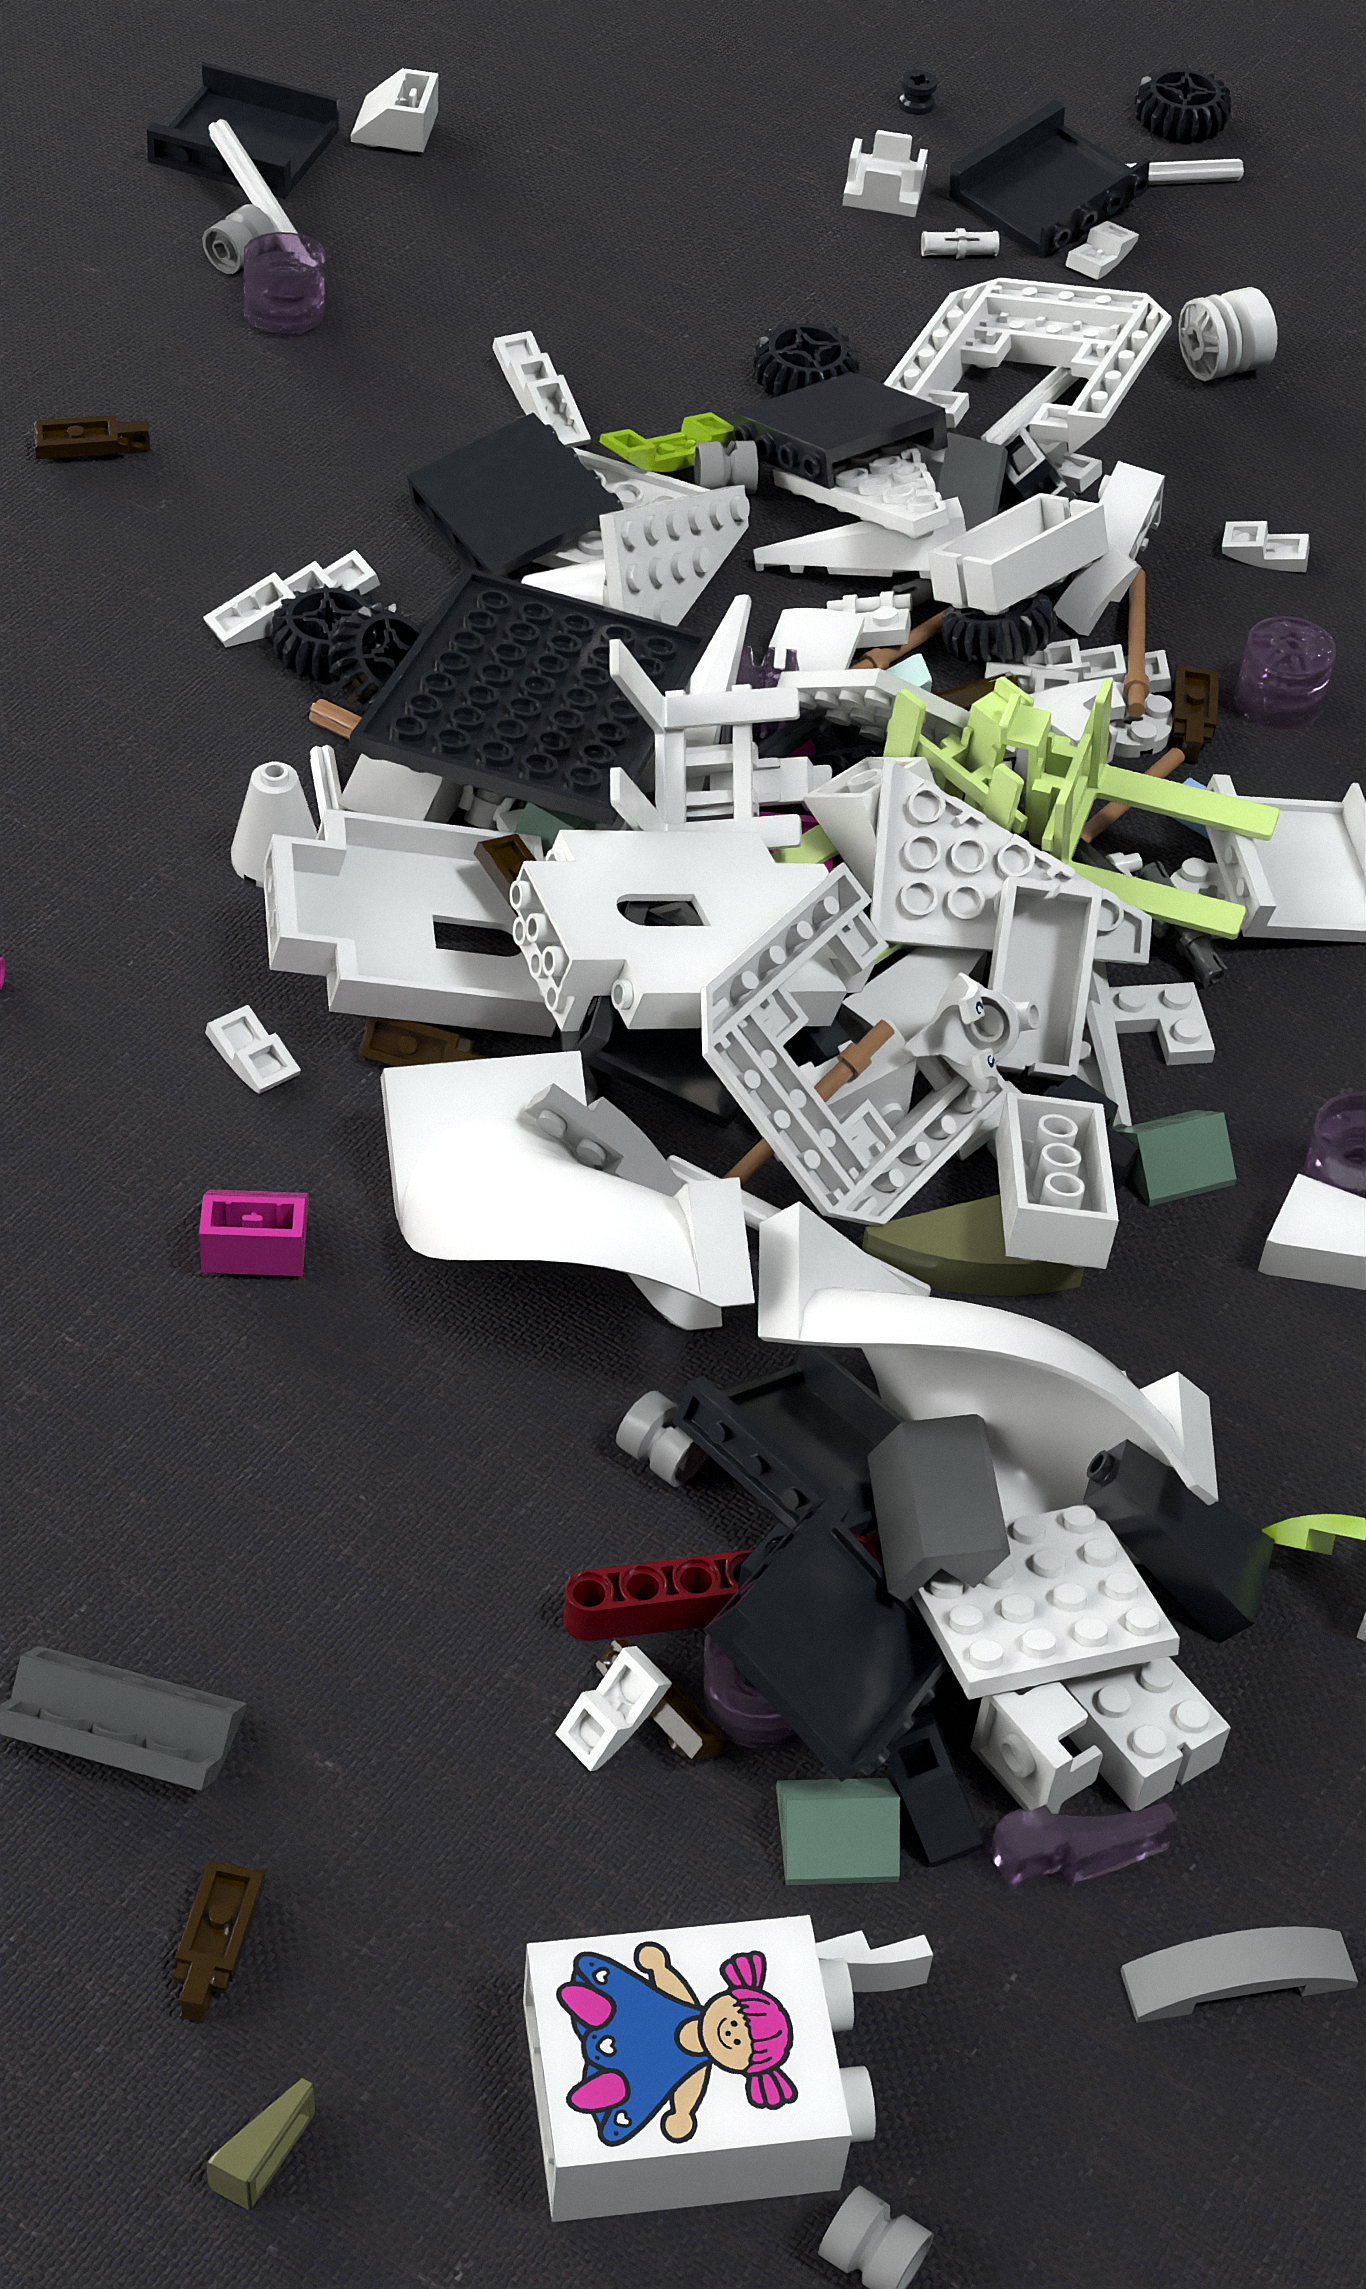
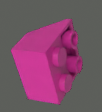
(253, 1232)

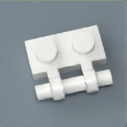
(885, 620)

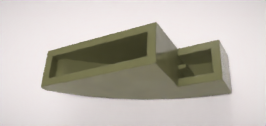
(964, 1252)

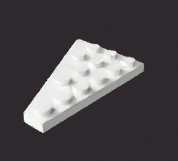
(880, 487)
(669, 550)
(945, 871)

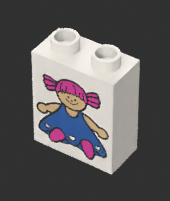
(691, 2067)

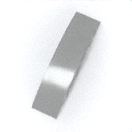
(1237, 1965)

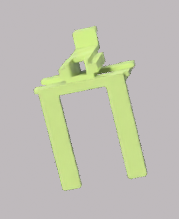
(959, 766)
(1069, 779)

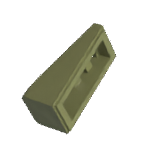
(254, 2154)

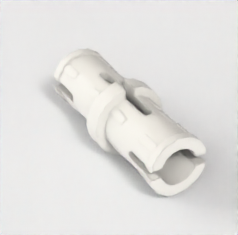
(960, 243)

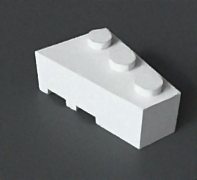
(1131, 507)
(885, 1082)

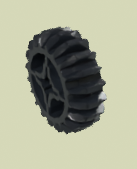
(1182, 104)
(802, 356)
(307, 623)
(1000, 637)
(388, 642)

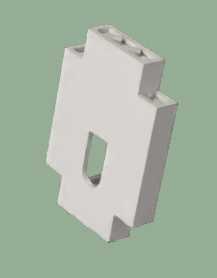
(364, 913)
(656, 973)

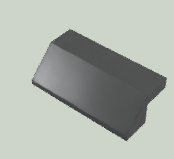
(968, 471)
(937, 1503)
(120, 1718)

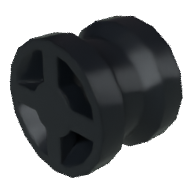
(918, 92)

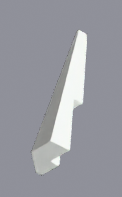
(862, 548)
(713, 674)
(1099, 1052)

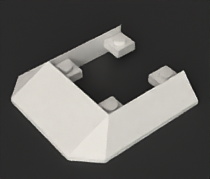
(1087, 329)
(850, 1165)

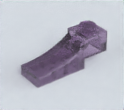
(1081, 1847)

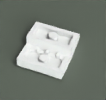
(821, 637)

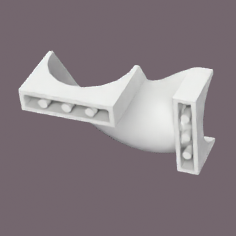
(492, 1185)
(1040, 1390)

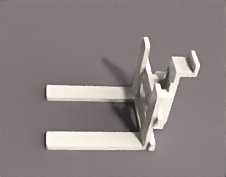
(737, 776)

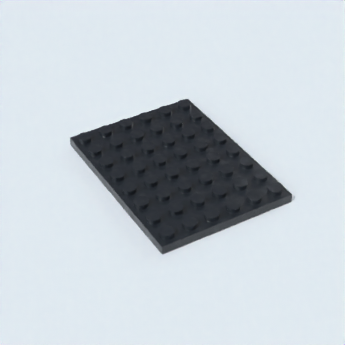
(521, 696)

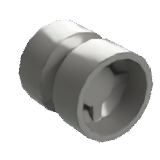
(227, 238)
(725, 467)
(653, 1437)
(869, 2240)

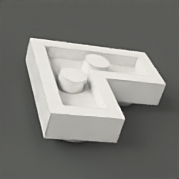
(1171, 1012)

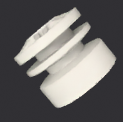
(1227, 333)

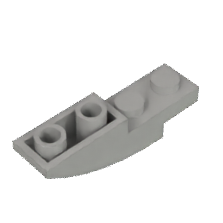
(604, 1138)

